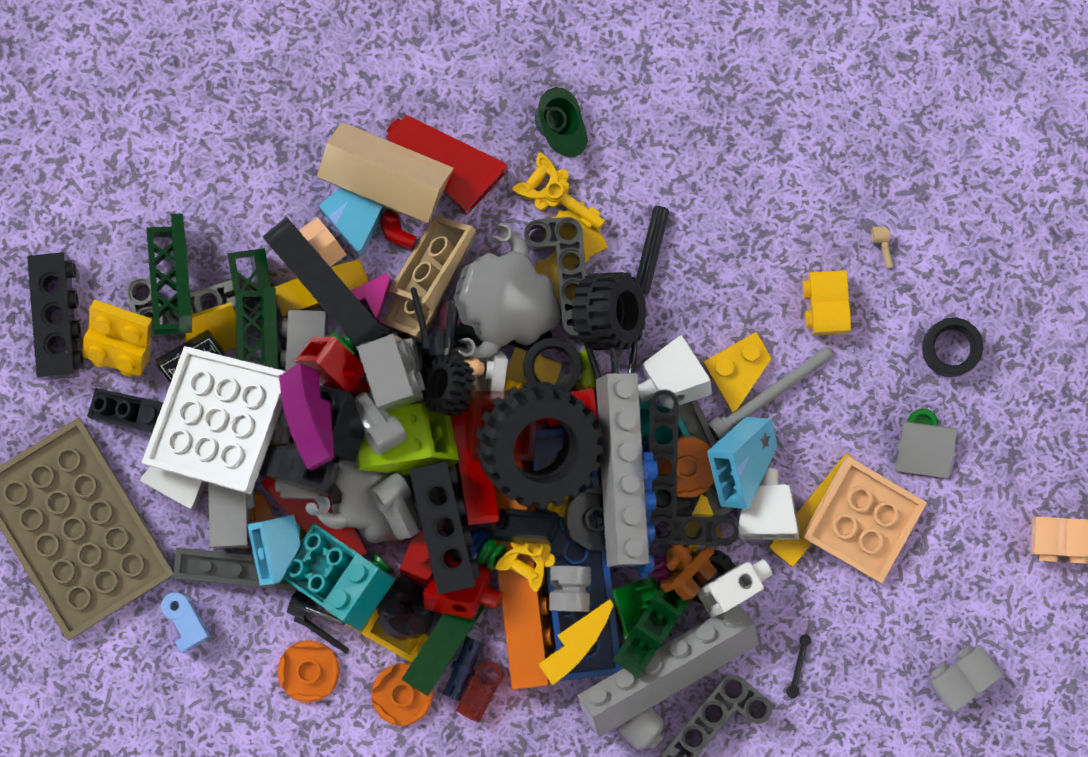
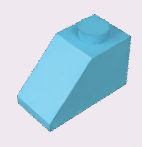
(274, 547)

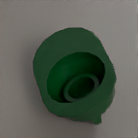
(561, 122)

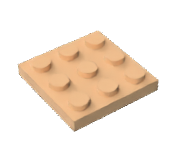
(864, 519)

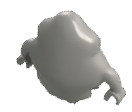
(505, 299)
(353, 505)

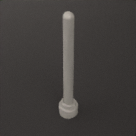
(722, 426)

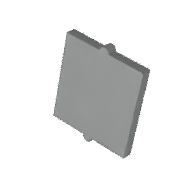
(926, 449)

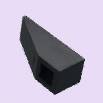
(124, 410)
(289, 468)

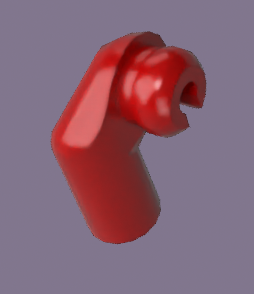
(393, 231)

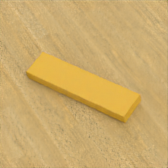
(792, 550)

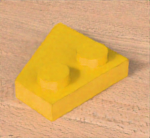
(738, 369)

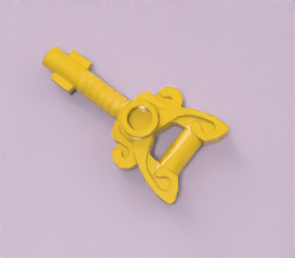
(555, 193)
(539, 552)

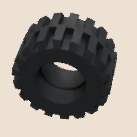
(609, 311)

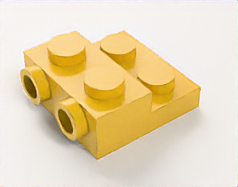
(117, 339)

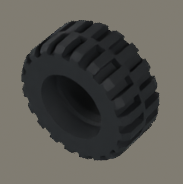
(569, 469)

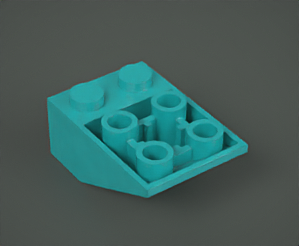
(338, 577)

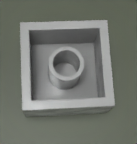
(391, 372)

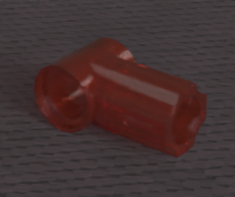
(479, 693)

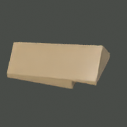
(384, 172)
(432, 272)

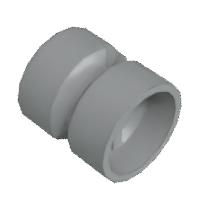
(570, 588)

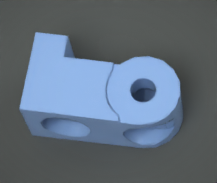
(186, 619)

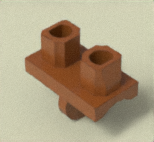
(686, 566)

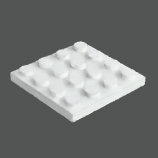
(216, 420)

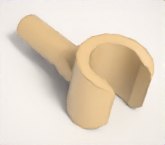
(882, 236)

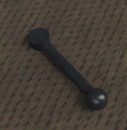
(792, 691)

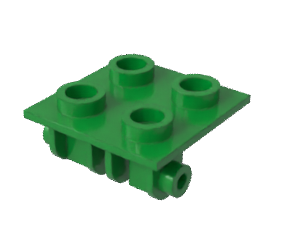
(633, 600)

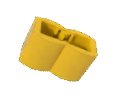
(827, 303)

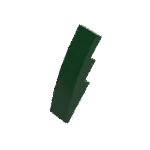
(651, 630)
(438, 651)

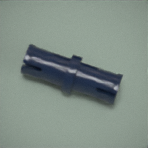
(463, 668)

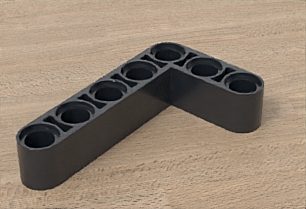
(323, 283)
(669, 482)

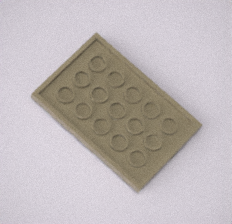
(77, 530)

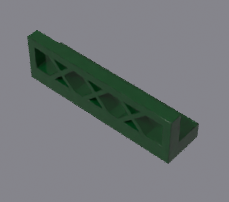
(180, 271)
(261, 280)
(267, 330)

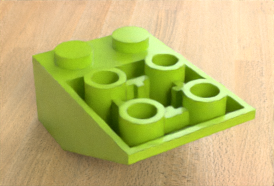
(427, 442)

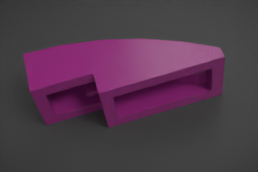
(307, 414)

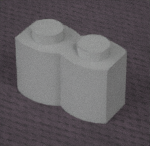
(965, 677)

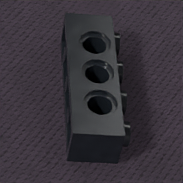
(41, 272)
(446, 577)

